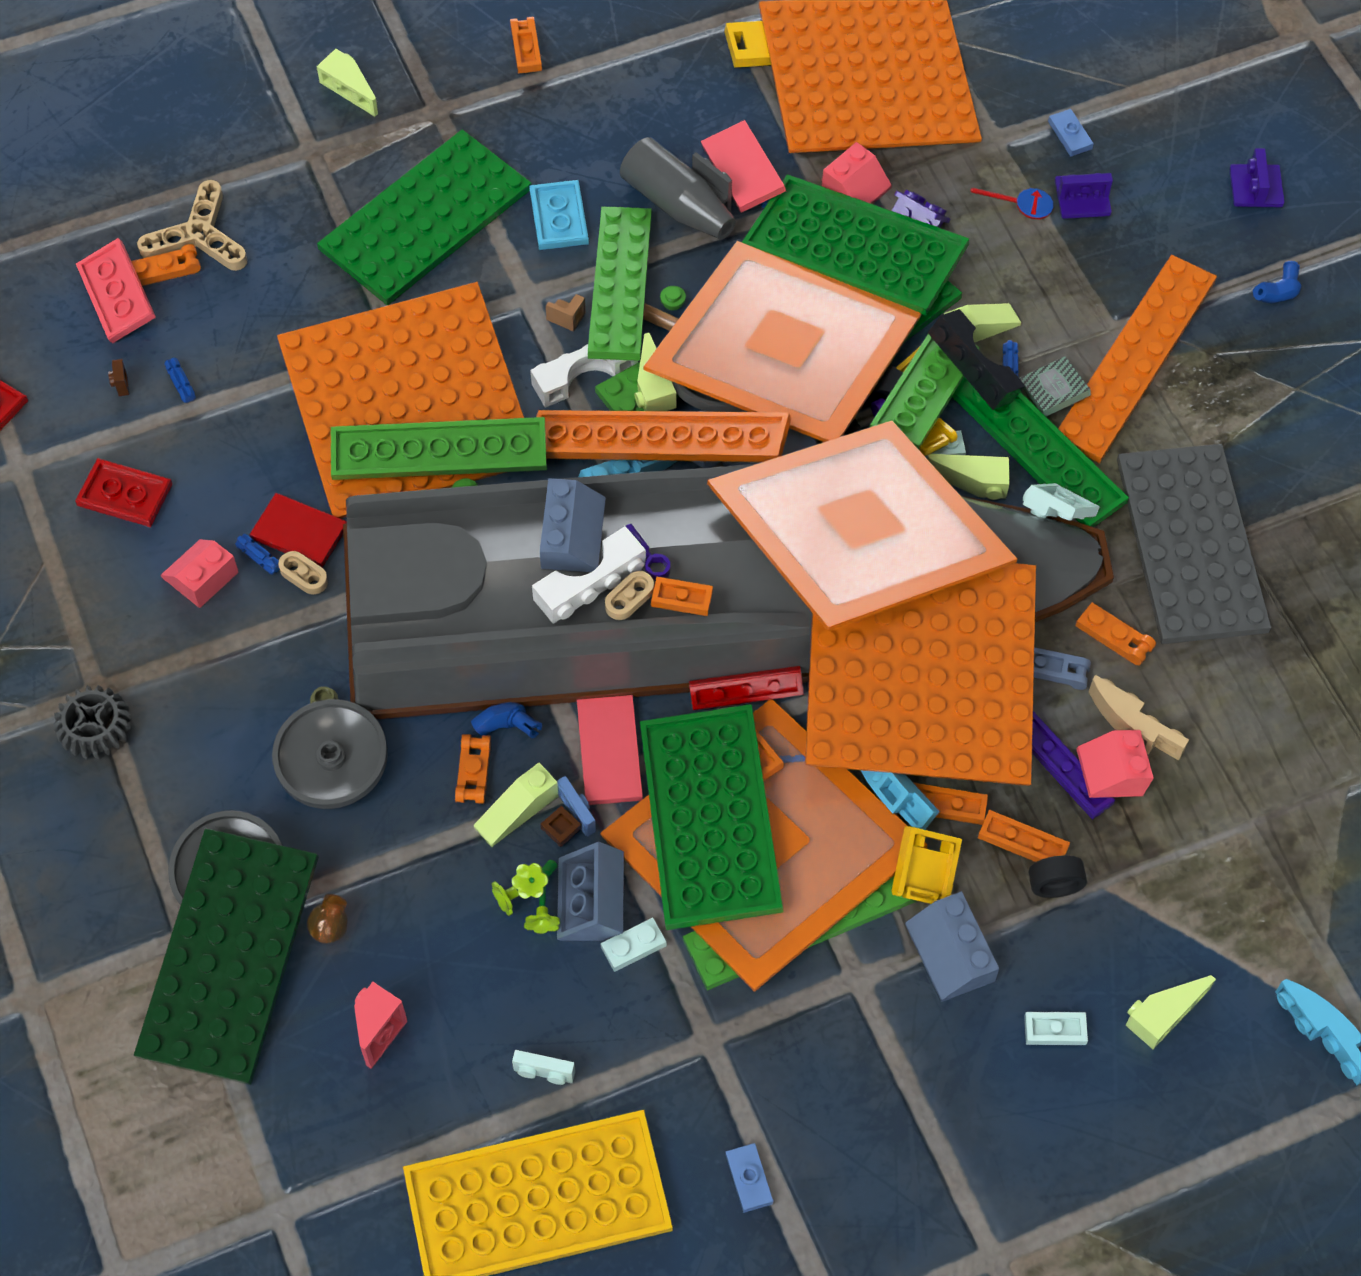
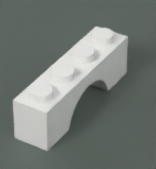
(553, 378)
(563, 594)

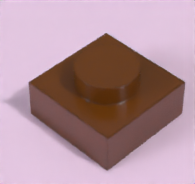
(118, 377)
(561, 826)

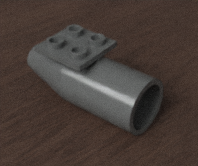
(689, 196)

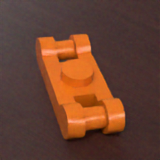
(473, 769)

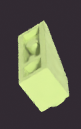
(344, 77)
(990, 319)
(653, 391)
(975, 474)
(518, 804)
(1165, 1009)

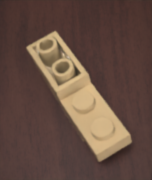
(1125, 713)

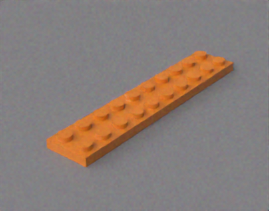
(1136, 357)
(665, 435)

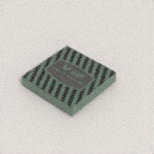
(1055, 386)

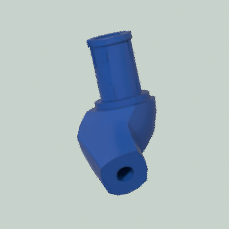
(1282, 290)
(506, 716)

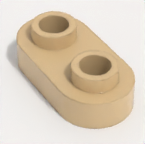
(304, 574)
(627, 596)

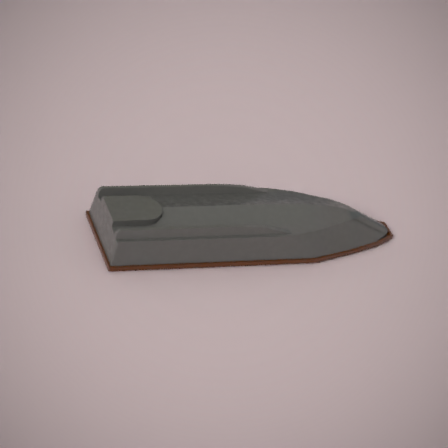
(452, 622)

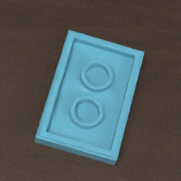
(558, 215)

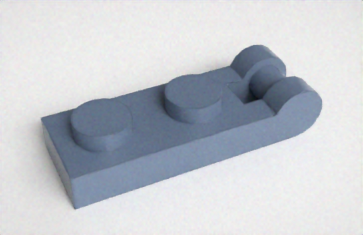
(1054, 667)

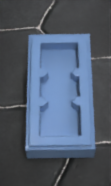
(1070, 132)
(577, 806)
(749, 1178)

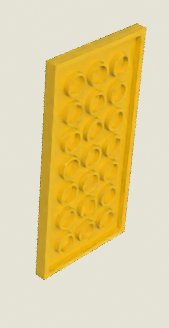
(537, 1198)

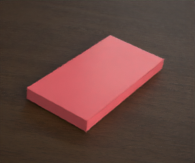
(747, 165)
(115, 290)
(609, 750)

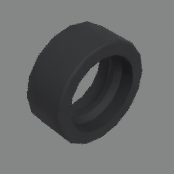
(1057, 876)

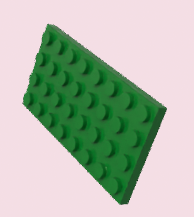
(424, 217)
(858, 243)
(710, 817)

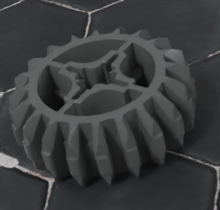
(88, 736)

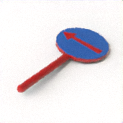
(1030, 202)

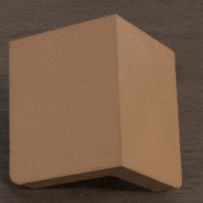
(566, 314)

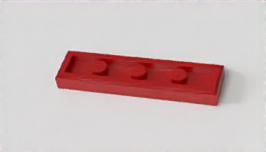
(746, 687)

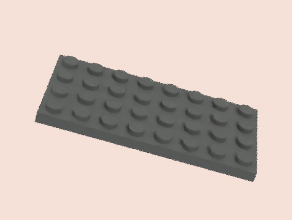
(1192, 544)

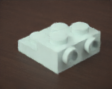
(1057, 501)

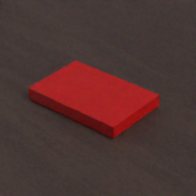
(123, 492)
(298, 528)

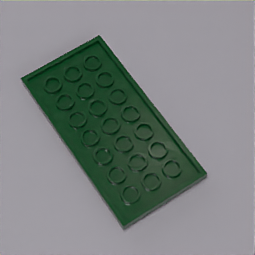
(226, 956)

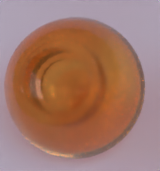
(328, 920)

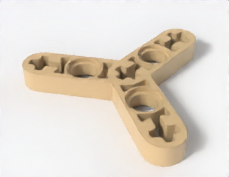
(198, 223)

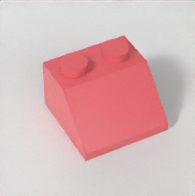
(857, 175)
(201, 571)
(1115, 765)
(378, 1020)

